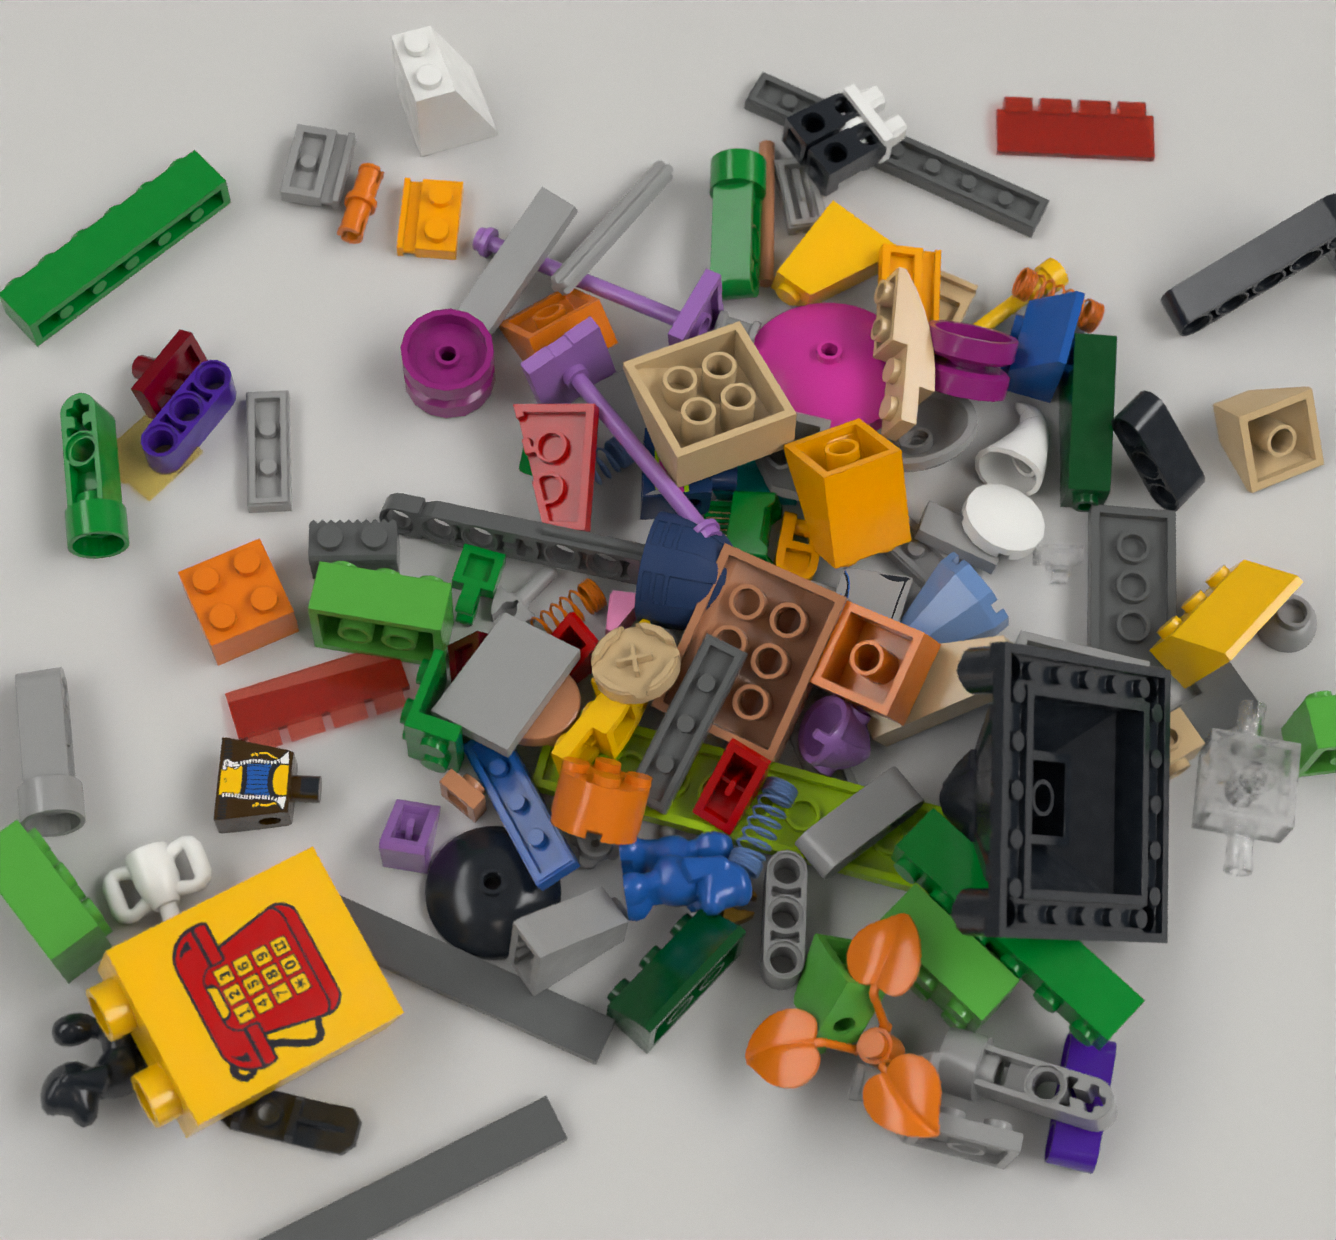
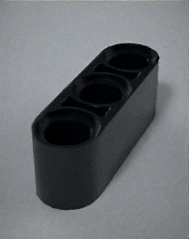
(1158, 450)

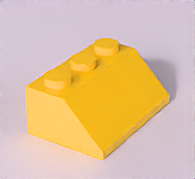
(1221, 619)

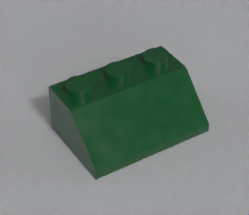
(674, 977)

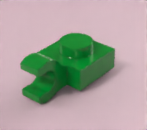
(476, 576)

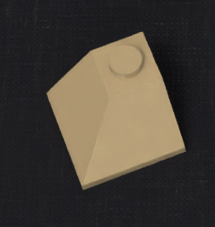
(1269, 434)

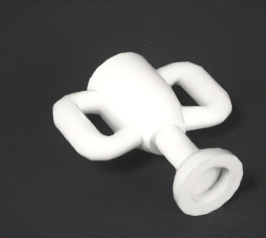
(156, 879)

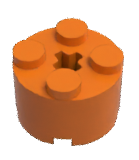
(600, 800)

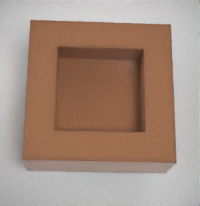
(464, 794)

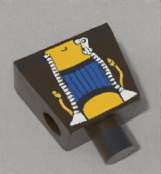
(259, 787)

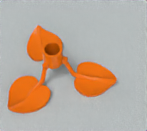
(908, 1089)

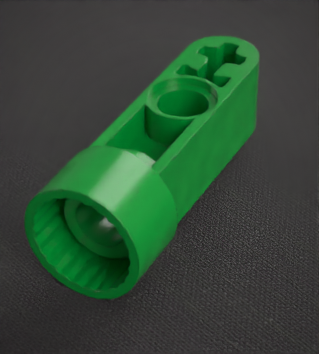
(737, 197)
(95, 510)

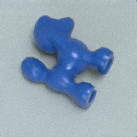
(683, 874)

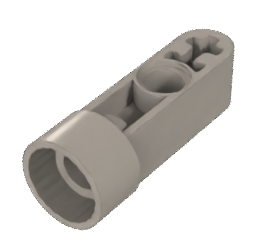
(50, 792)
(975, 1067)

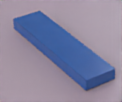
(523, 814)

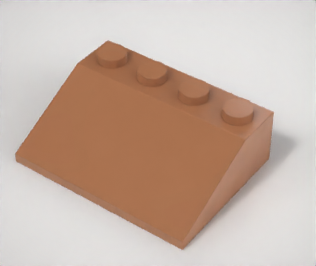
(784, 631)

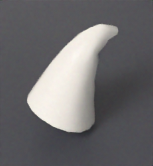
(1020, 456)

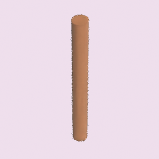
(767, 150)

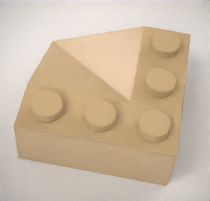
(710, 404)

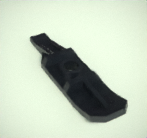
(300, 1123)

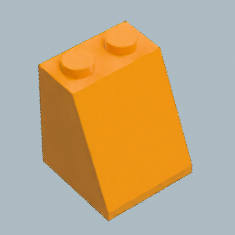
(850, 492)

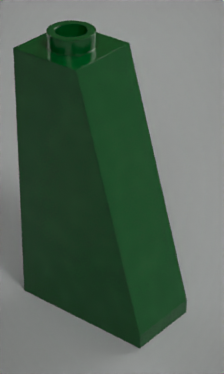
(1085, 421)

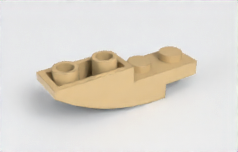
(906, 346)

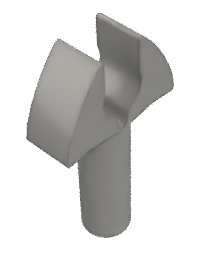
(504, 600)

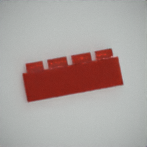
(1080, 134)
(307, 695)

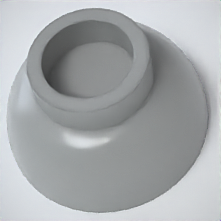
(1290, 627)

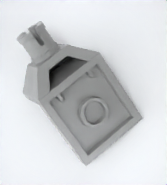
(985, 1143)

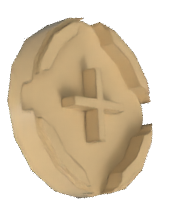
(635, 663)

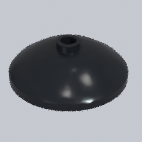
(467, 911)

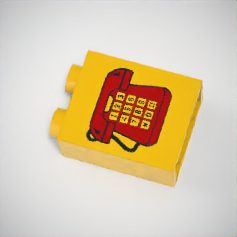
(242, 994)

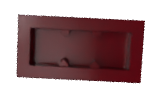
(165, 374)

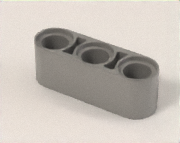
(859, 822)
(788, 899)

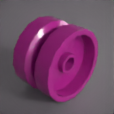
(969, 360)
(448, 363)

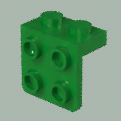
(428, 738)

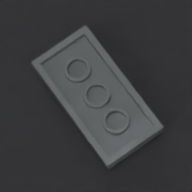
(1130, 578)

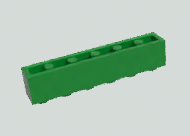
(115, 247)
(1060, 972)

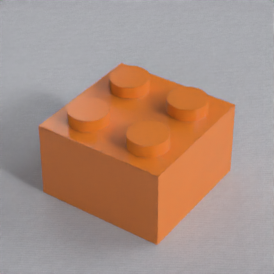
(239, 601)
(875, 662)

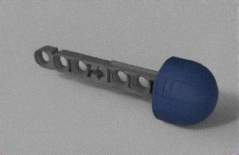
(670, 569)

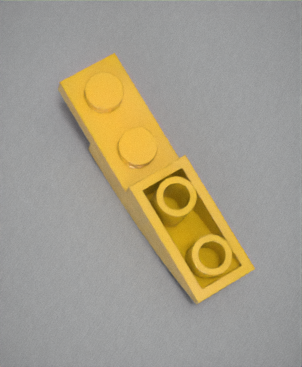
(602, 728)

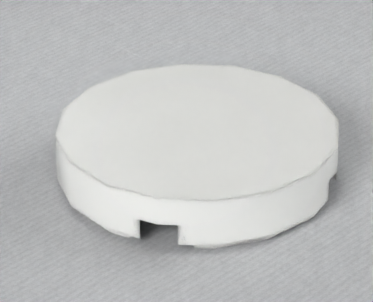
(1002, 521)

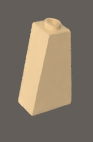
(939, 698)

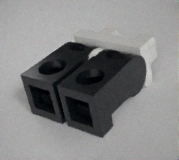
(842, 136)

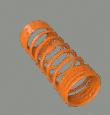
(1025, 283)
(590, 595)

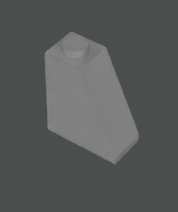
(565, 937)

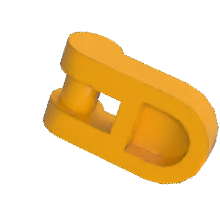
(794, 555)

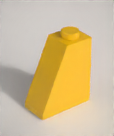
(829, 258)

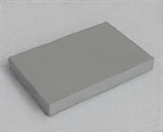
(506, 684)

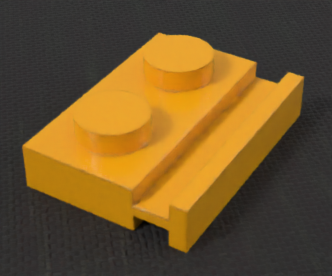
(430, 218)
(923, 269)

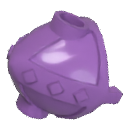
(834, 735)

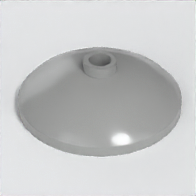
(941, 432)

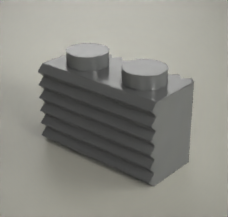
(362, 544)

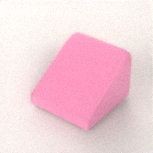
(620, 610)

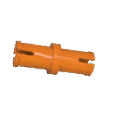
(360, 203)

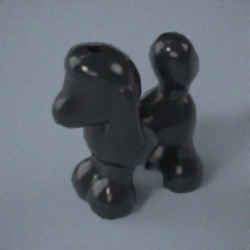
(75, 1086)

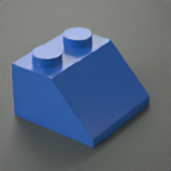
(1043, 345)

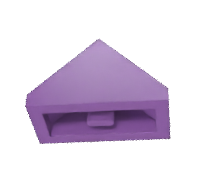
(409, 836)

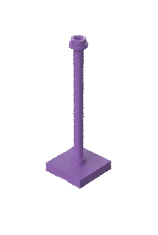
(694, 319)
(570, 370)

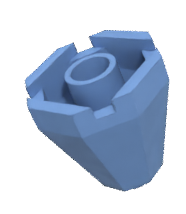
(955, 605)

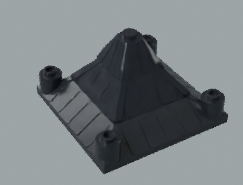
(1065, 797)

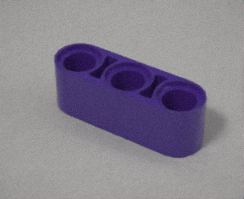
(189, 399)
(1068, 1144)

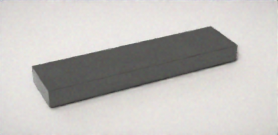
(689, 719)

